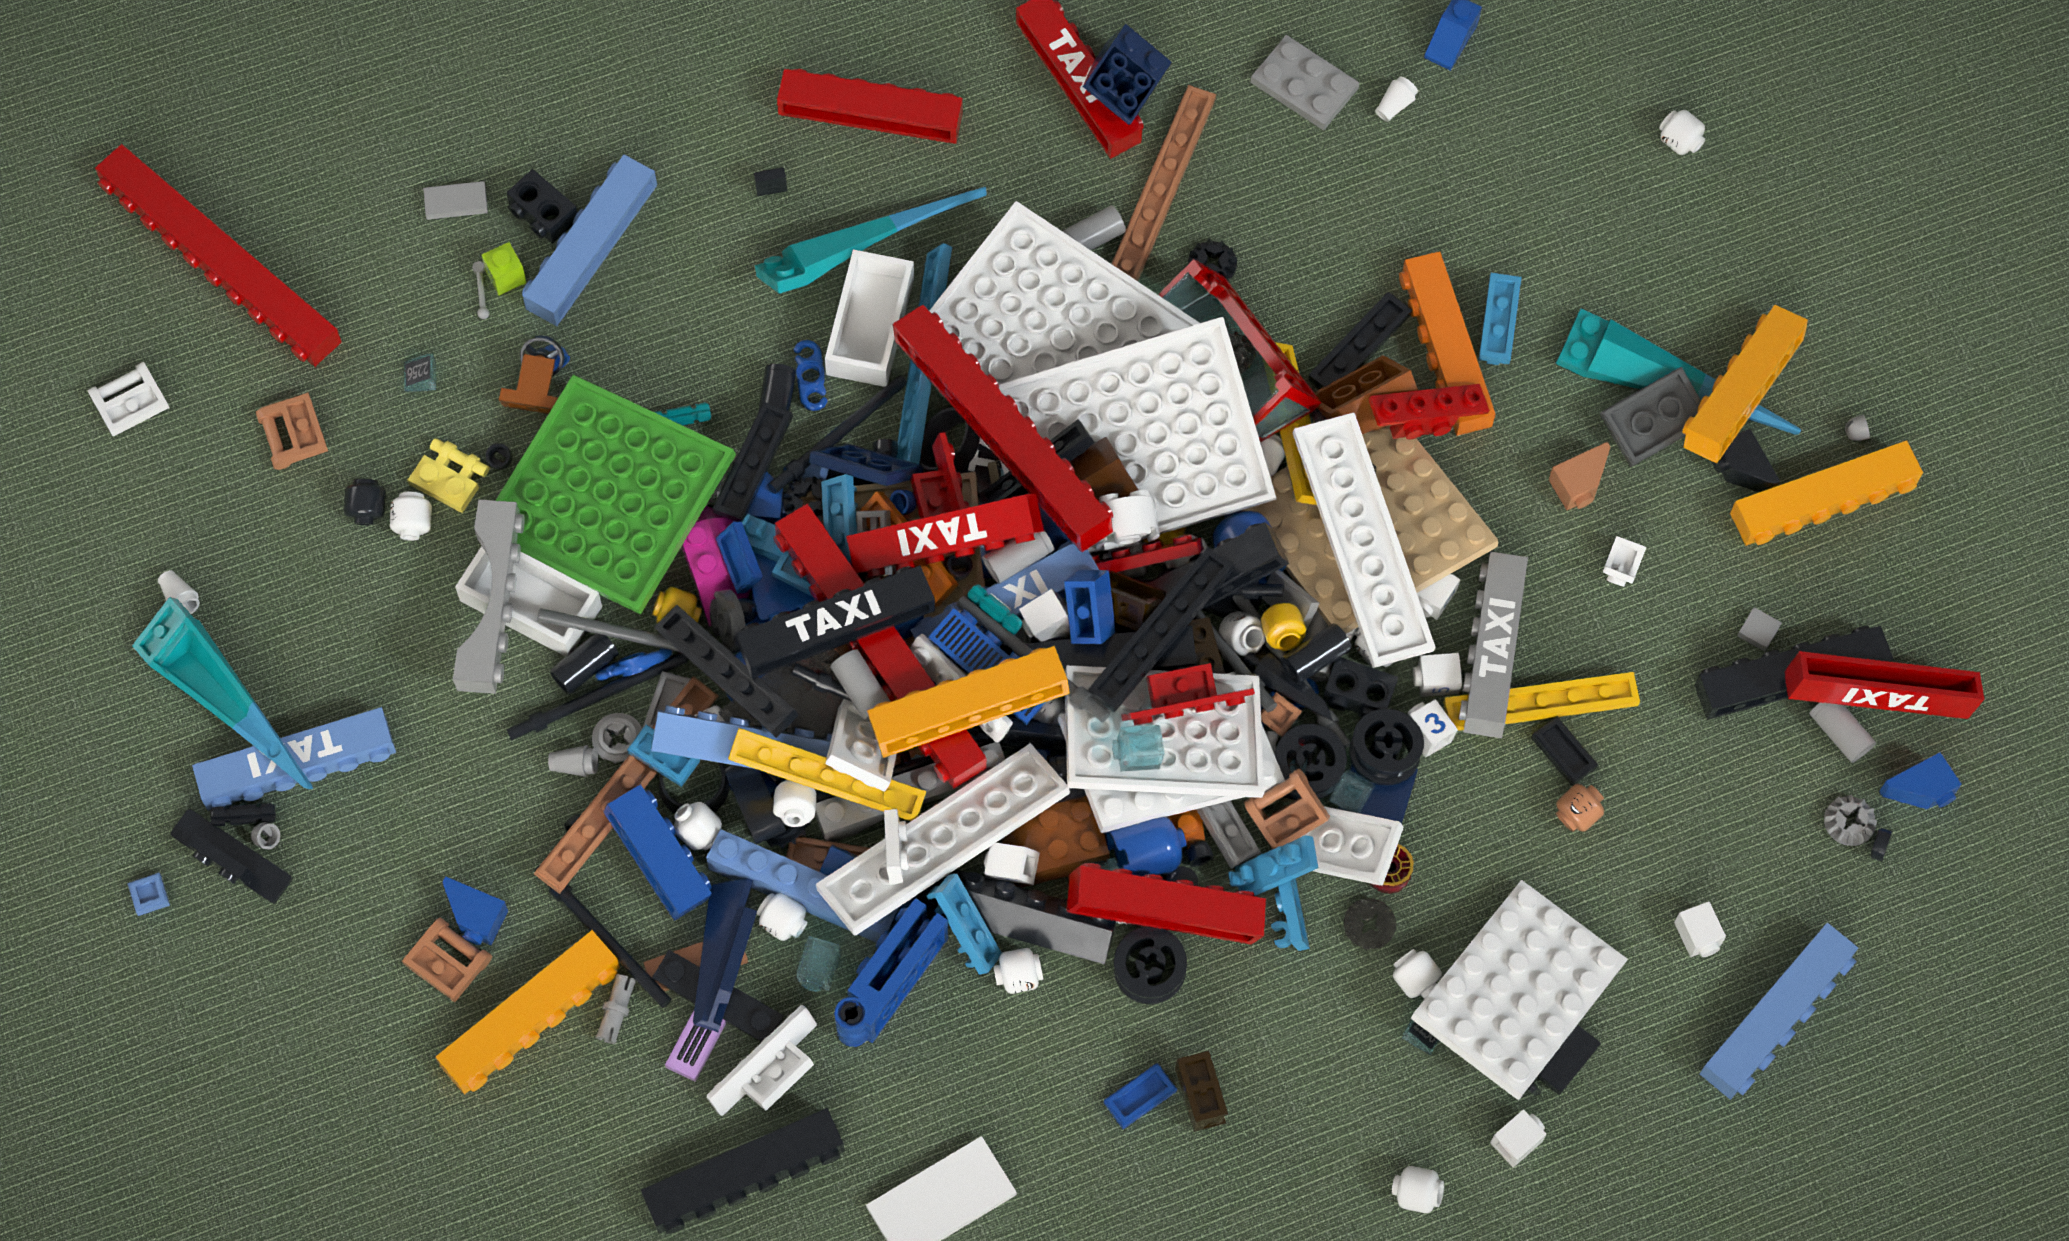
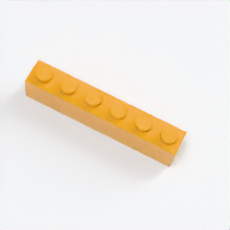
(1744, 384)
(1826, 493)
(968, 701)
(528, 1012)

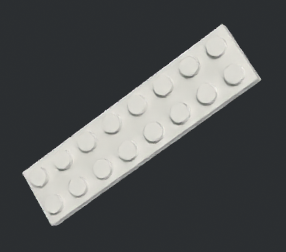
(1363, 540)
(945, 838)

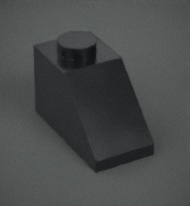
(1747, 464)

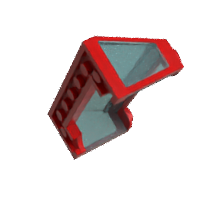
(1272, 383)

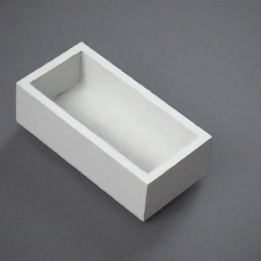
(863, 332)
(536, 588)

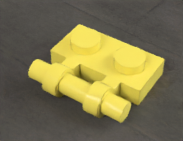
(443, 483)

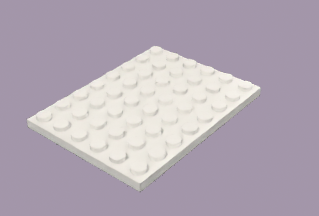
(1046, 301)
(1171, 416)

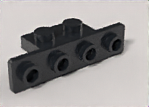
(231, 856)

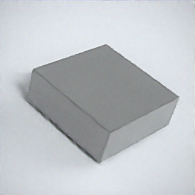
(1759, 629)

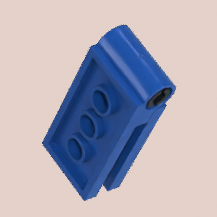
(866, 1008)

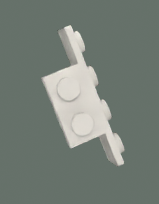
(943, 668)
(769, 1067)

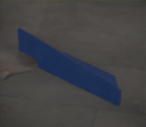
(723, 948)

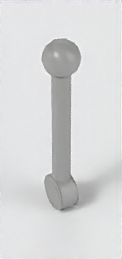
(479, 269)

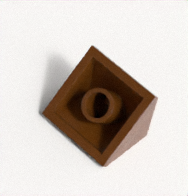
(1103, 470)

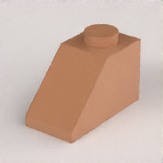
(1579, 477)

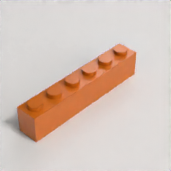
(1444, 332)

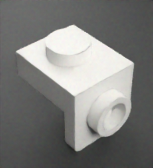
(1623, 561)

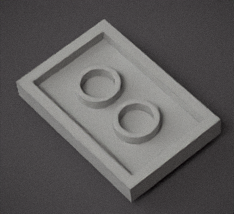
(1304, 82)

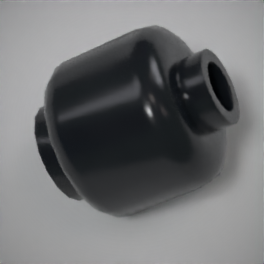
(364, 501)

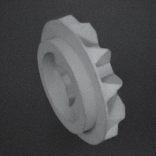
(615, 724)
(1855, 834)

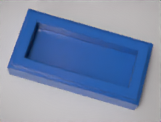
(739, 557)
(1140, 1096)

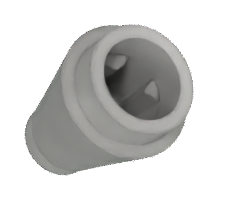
(574, 761)

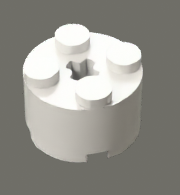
(1132, 520)

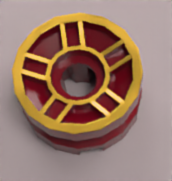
(1403, 867)

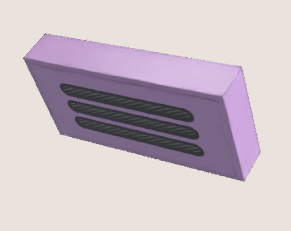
(692, 1050)

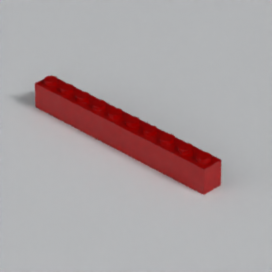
(218, 256)
(1004, 428)
(885, 652)

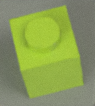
(504, 268)

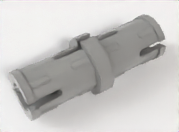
(615, 1009)

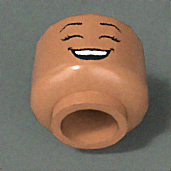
(1580, 807)

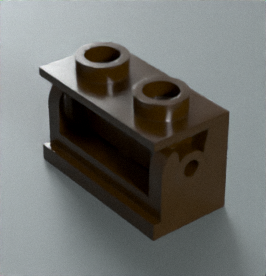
(1133, 600)
(1201, 1091)

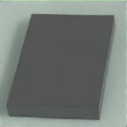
(1652, 416)

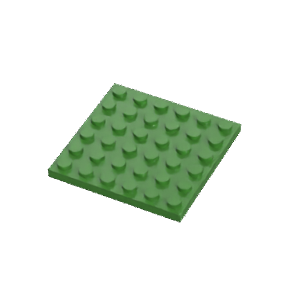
(612, 491)

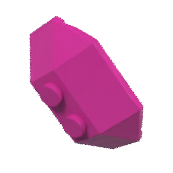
(706, 560)

